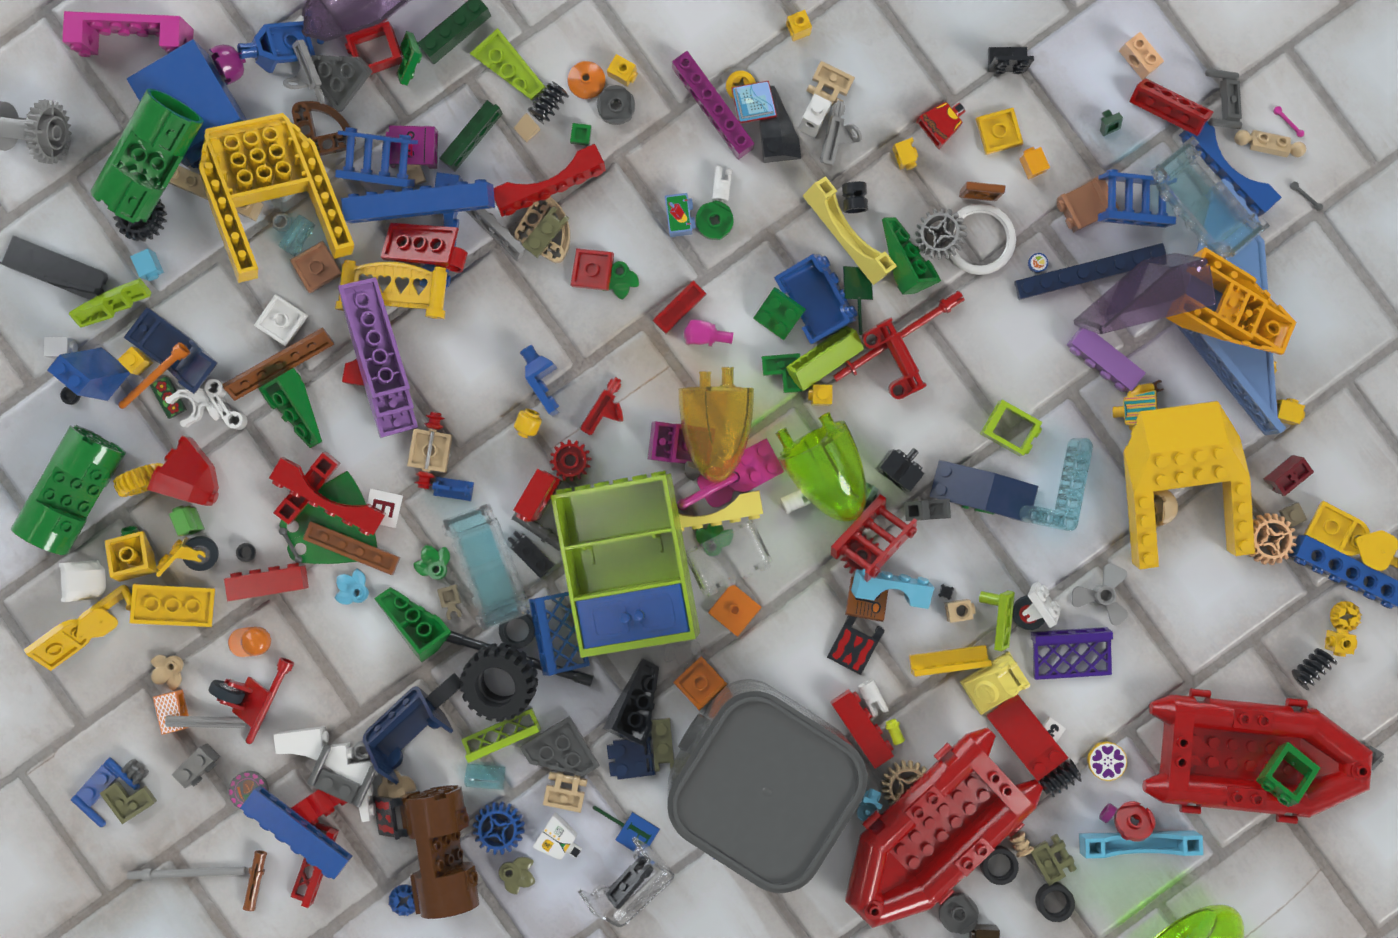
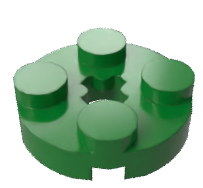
(713, 209)

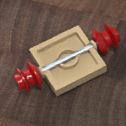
(429, 450)

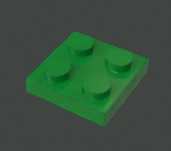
(779, 313)

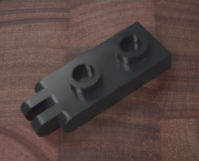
(531, 554)

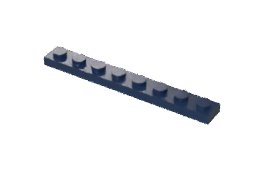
(1085, 272)

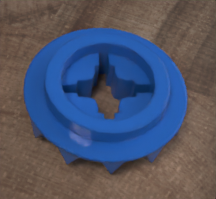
(394, 899)

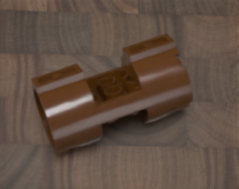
(444, 882)

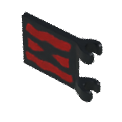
(853, 647)
(386, 816)

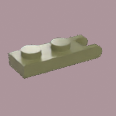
(544, 233)
(662, 742)

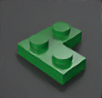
(411, 56)
(777, 365)

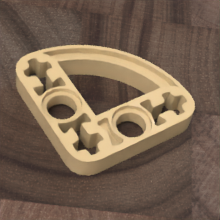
(565, 242)

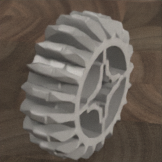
(943, 226)

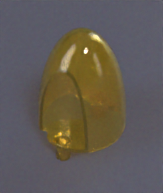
(716, 424)

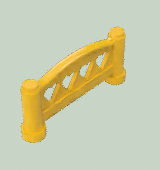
(430, 298)

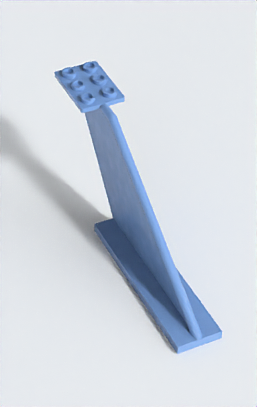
(1243, 369)

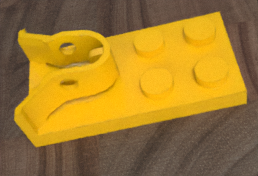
(172, 605)

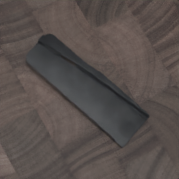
(54, 268)

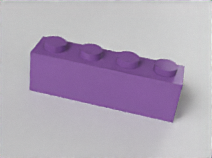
(1106, 359)

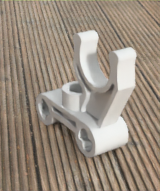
(214, 403)

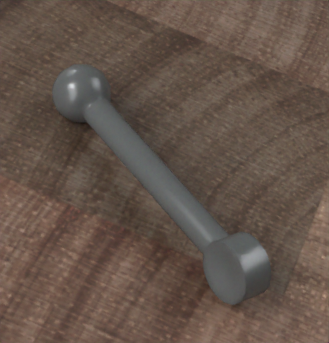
(1295, 186)
(283, 531)

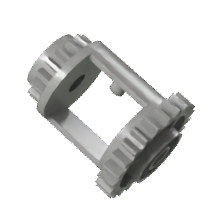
(43, 130)

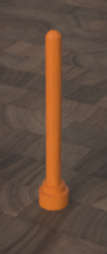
(179, 352)

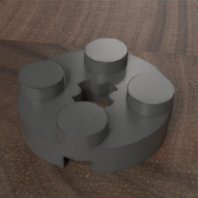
(623, 113)
(955, 924)

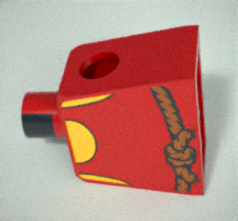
(941, 122)

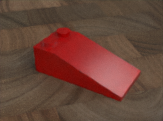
(1027, 737)

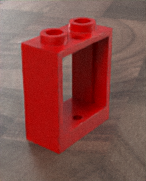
(370, 34)

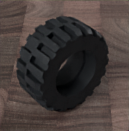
(489, 703)

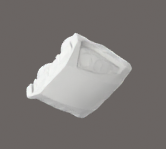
(82, 580)

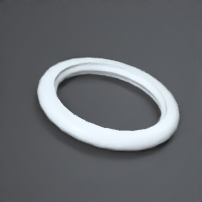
(1010, 244)

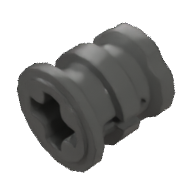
(135, 771)

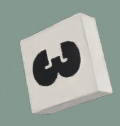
(1054, 728)

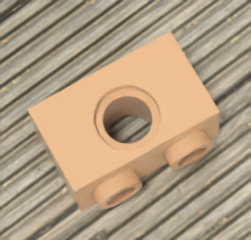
(1141, 55)

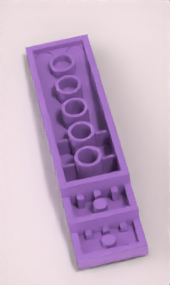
(378, 357)

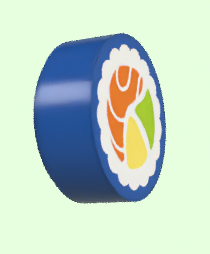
(1037, 262)

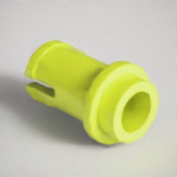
(895, 732)

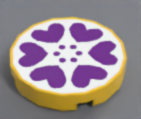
(1107, 761)

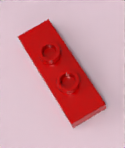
(679, 307)

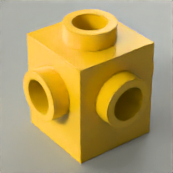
(1340, 642)

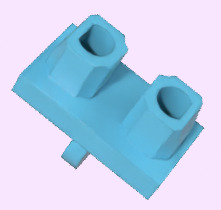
(869, 804)

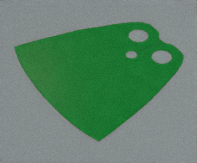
(341, 490)

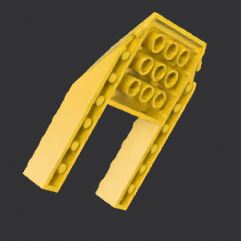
(260, 163)
(1182, 450)

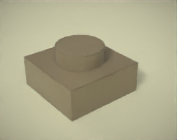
(1293, 514)

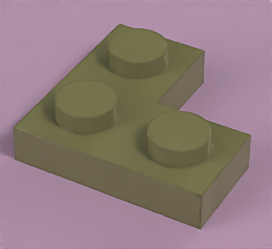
(126, 806)

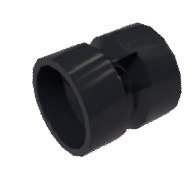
(858, 203)

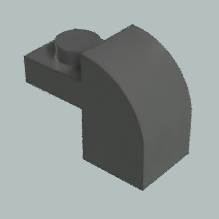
(927, 509)

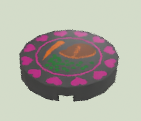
(243, 785)

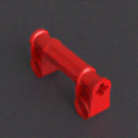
(901, 356)

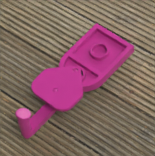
(754, 469)

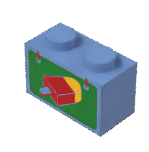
(678, 214)

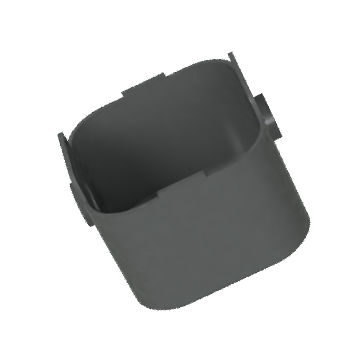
(764, 786)

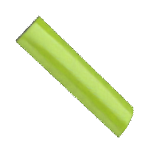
(825, 357)

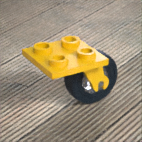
(197, 553)

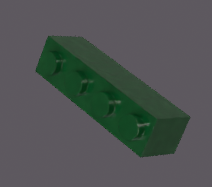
(454, 29)

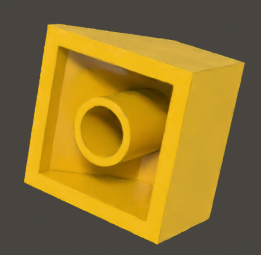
(130, 556)

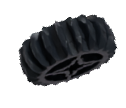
(154, 223)

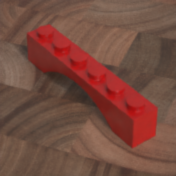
(585, 164)
(292, 477)

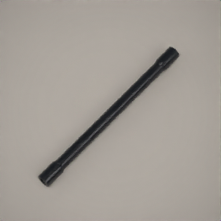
(576, 676)

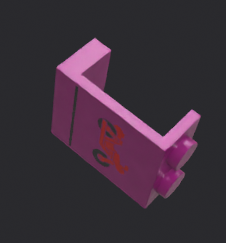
(418, 154)

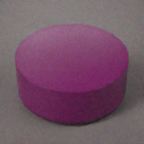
(1107, 813)

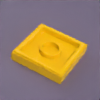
(999, 131)

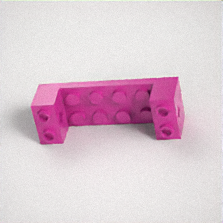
(83, 29)

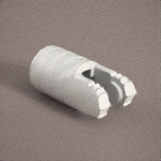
(721, 187)
(794, 501)
(872, 694)

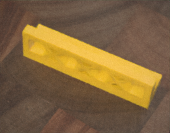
(949, 660)

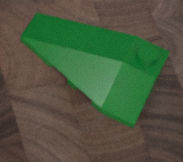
(912, 271)
(291, 399)
(418, 627)

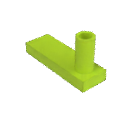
(1004, 619)

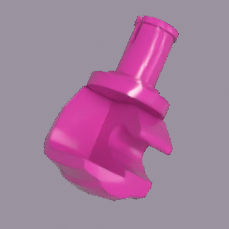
(704, 332)

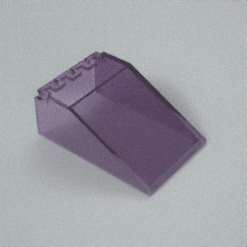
(1152, 292)

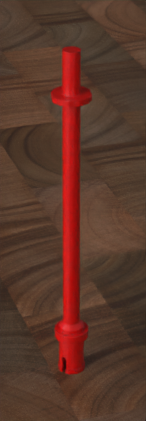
(944, 306)

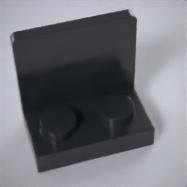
(1008, 60)

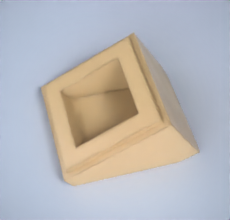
(526, 128)

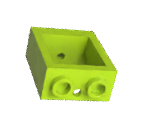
(993, 420)

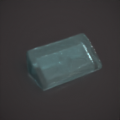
(485, 776)

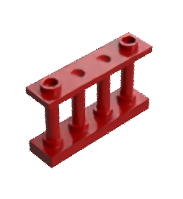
(866, 521)

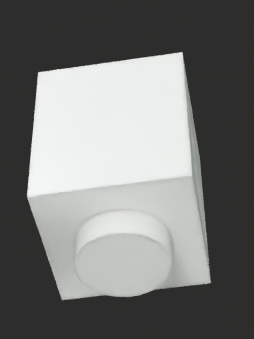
(59, 345)

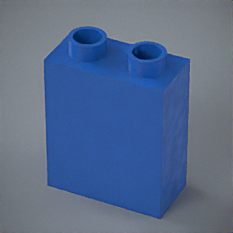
(195, 81)

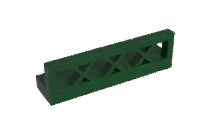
(471, 135)

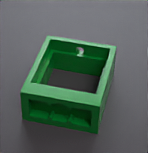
(1299, 762)

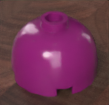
(228, 62)

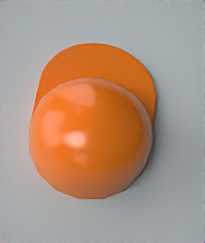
(249, 641)

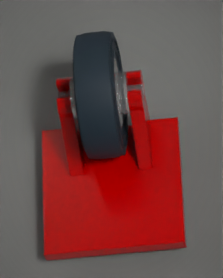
(246, 698)

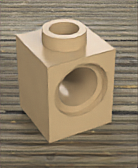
(951, 613)

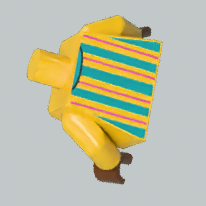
(1139, 399)

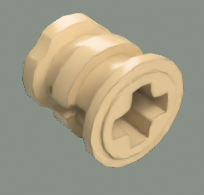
(1021, 844)

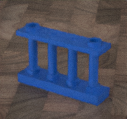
(366, 173)
(1128, 216)

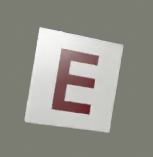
(388, 503)

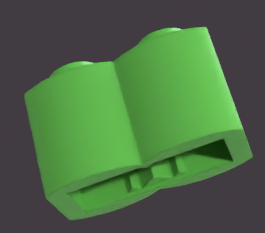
(186, 520)

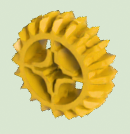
(135, 480)

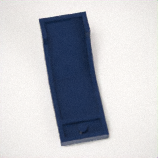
(158, 337)
(982, 490)

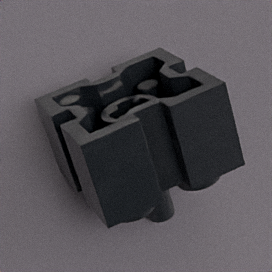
(900, 469)

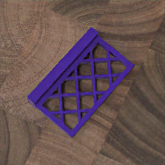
(1074, 637)

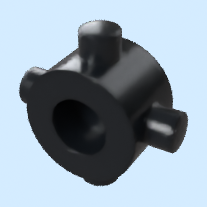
(945, 591)

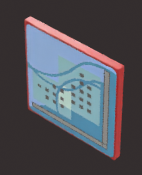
(754, 102)

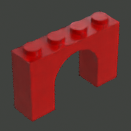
(537, 496)

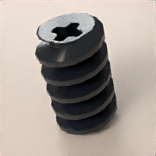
(548, 102)
(1312, 667)
(1060, 778)

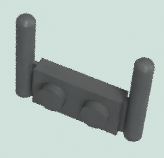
(1230, 99)
(338, 785)

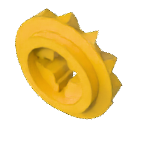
(735, 79)
(1340, 610)

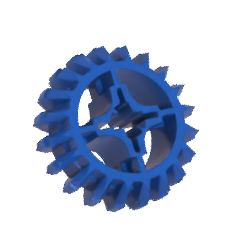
(501, 835)

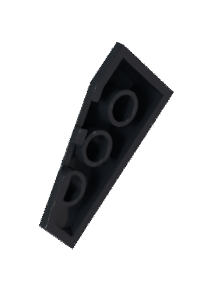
(633, 710)

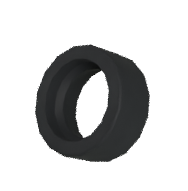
(520, 644)
(444, 690)
(1010, 875)
(1060, 916)

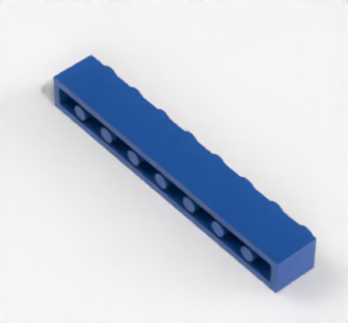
(418, 202)

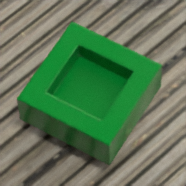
(580, 134)

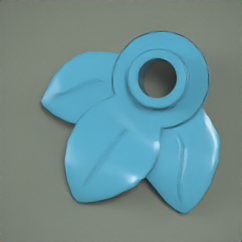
(349, 586)

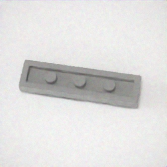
(498, 233)

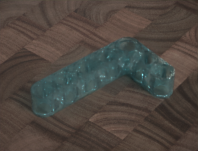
(1066, 492)

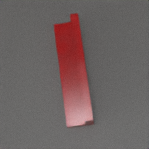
(1170, 106)
(314, 882)

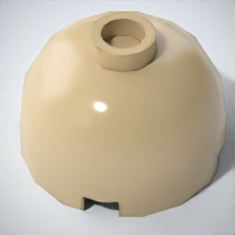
(1165, 507)

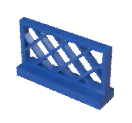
(544, 638)

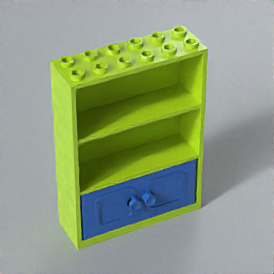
(625, 564)

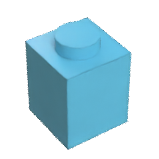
(147, 264)

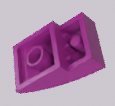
(667, 443)

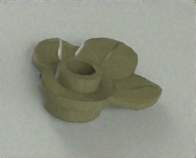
(520, 875)

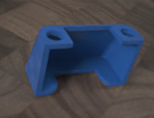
(817, 291)

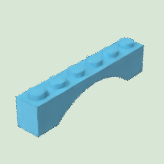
(1163, 842)

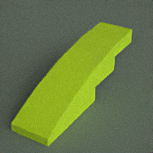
(109, 302)

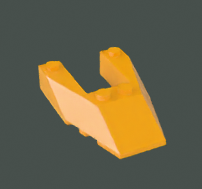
(1244, 312)

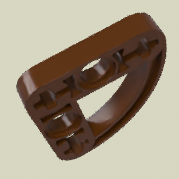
(323, 108)

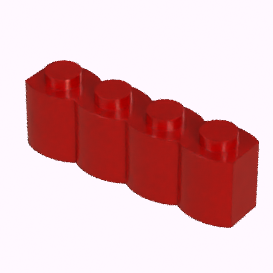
(317, 805)

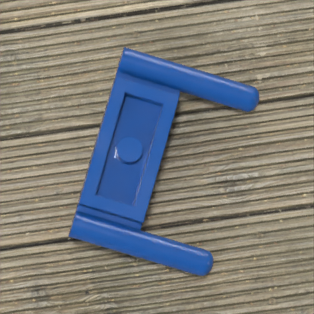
(100, 780)

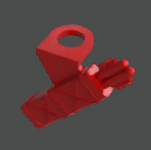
(604, 408)

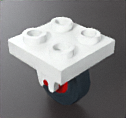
(1036, 608)

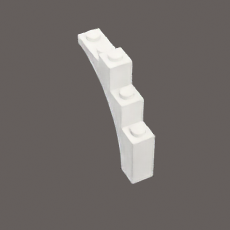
(310, 743)

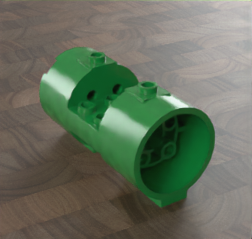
(146, 156)
(67, 490)

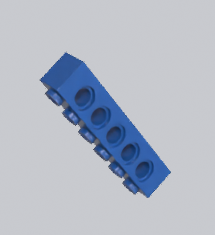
(1341, 563)

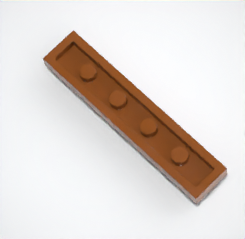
(351, 548)

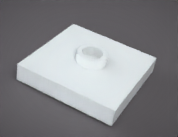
(281, 320)

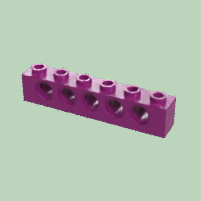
(712, 105)

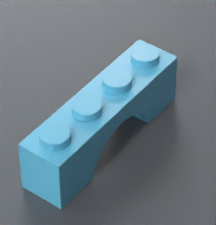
(916, 591)

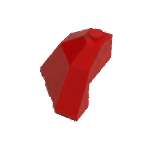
(186, 475)

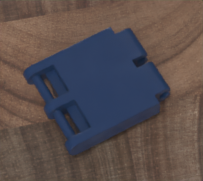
(630, 759)

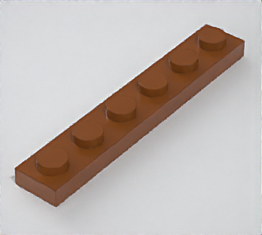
(278, 364)

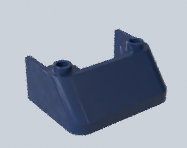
(398, 728)

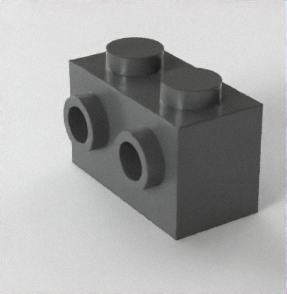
(196, 765)

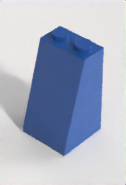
(90, 373)

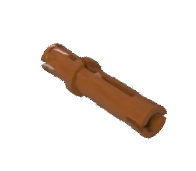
(256, 873)

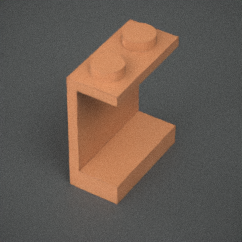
(1084, 204)

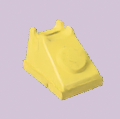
(995, 683)

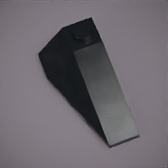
(778, 135)

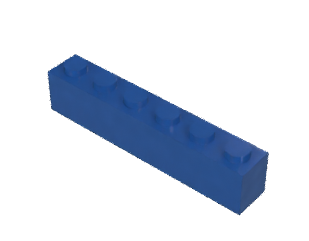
(296, 832)

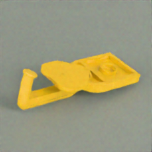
(1339, 530)
(75, 634)

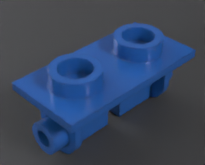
(453, 488)

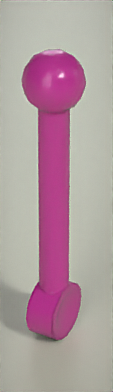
(1278, 111)

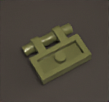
(1047, 862)

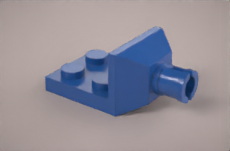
(274, 44)
(535, 370)

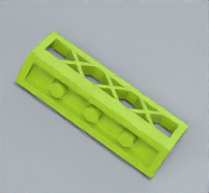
(503, 742)

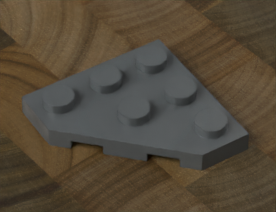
(340, 77)
(561, 749)

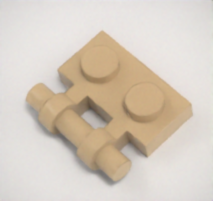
(833, 79)
(565, 798)

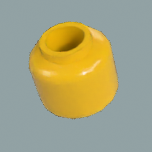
(527, 423)

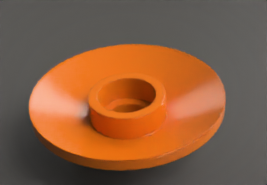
(589, 88)

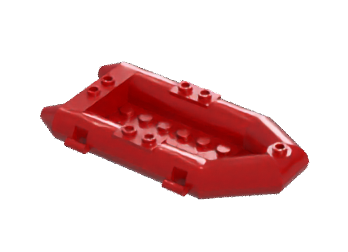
(1221, 747)
(937, 832)

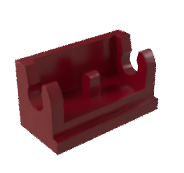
(1289, 475)

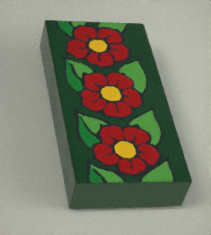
(165, 388)

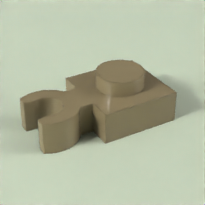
(449, 598)

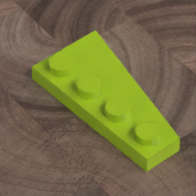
(506, 62)

